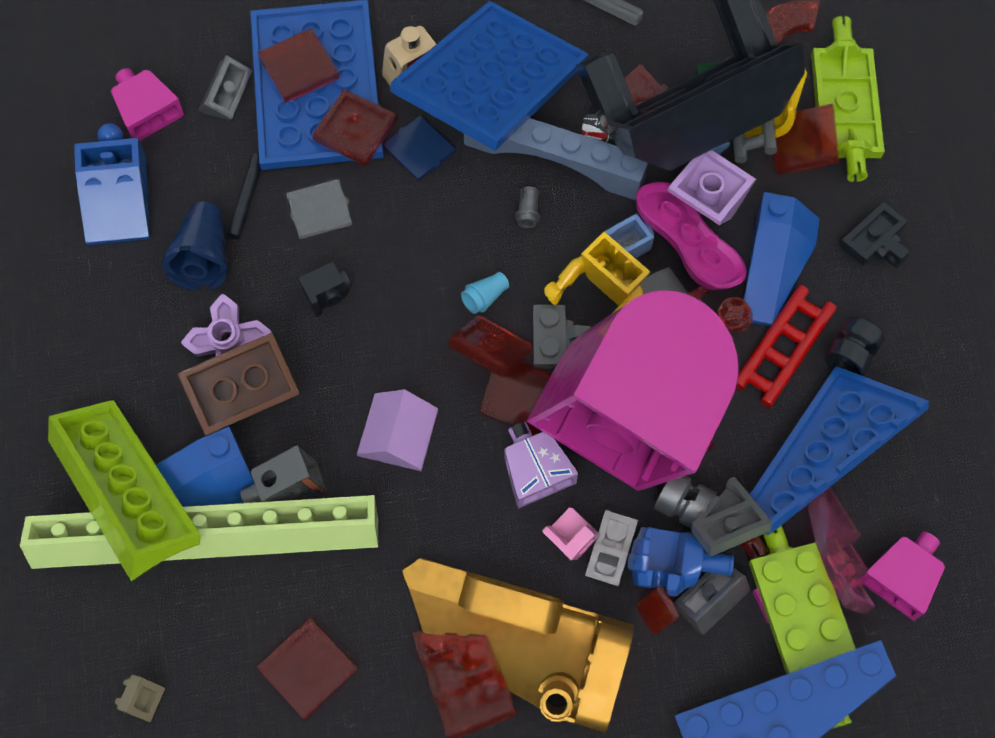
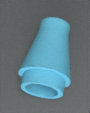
(483, 293)

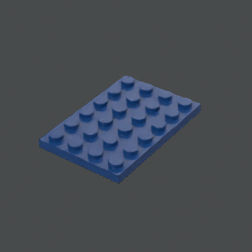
(489, 74)
(288, 127)

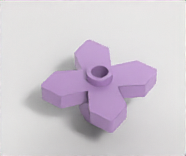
(224, 323)

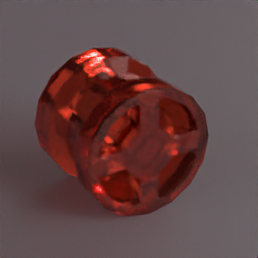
(731, 309)

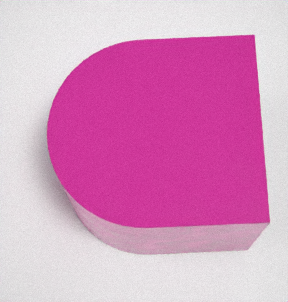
(643, 389)

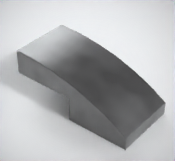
(611, 548)

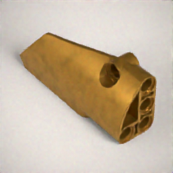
(534, 637)

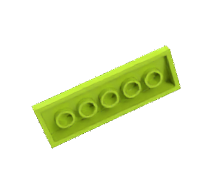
(121, 486)

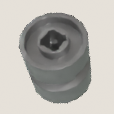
(684, 500)

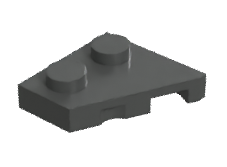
(730, 520)

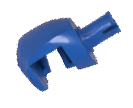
(672, 560)

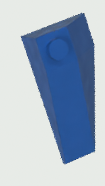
(780, 248)
(208, 471)

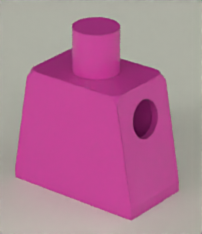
(144, 103)
(907, 574)

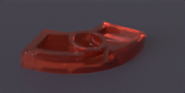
(792, 17)

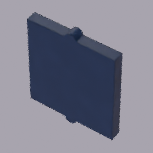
(419, 148)

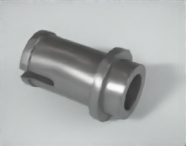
(528, 205)

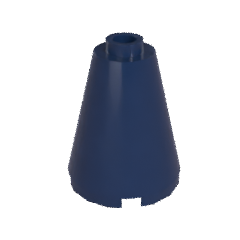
(198, 249)

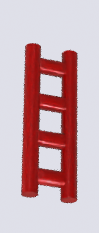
(787, 364)

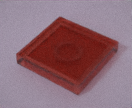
(298, 65)
(354, 127)
(809, 142)
(490, 346)
(307, 669)

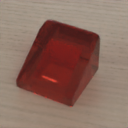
(658, 611)

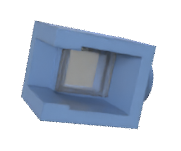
(633, 235)

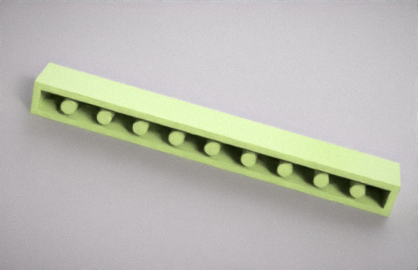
(224, 531)

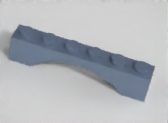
(589, 156)

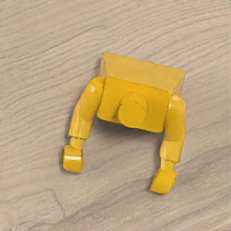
(608, 268)

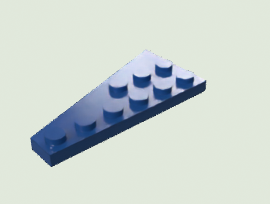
(833, 436)
(795, 704)

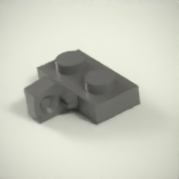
(552, 335)

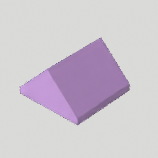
(712, 186)
(398, 429)

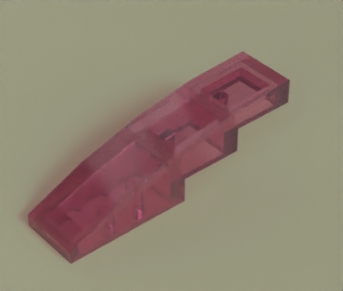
(834, 539)

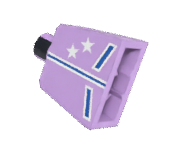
(536, 465)

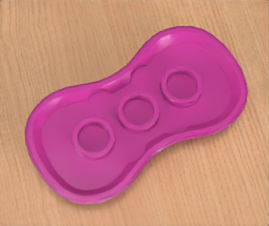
(703, 253)

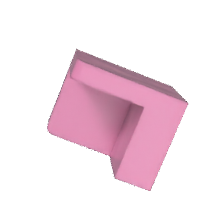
(571, 534)

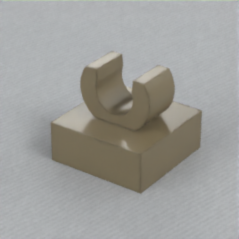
(140, 698)

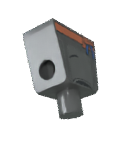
(285, 478)

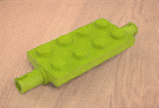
(847, 79)
(800, 605)

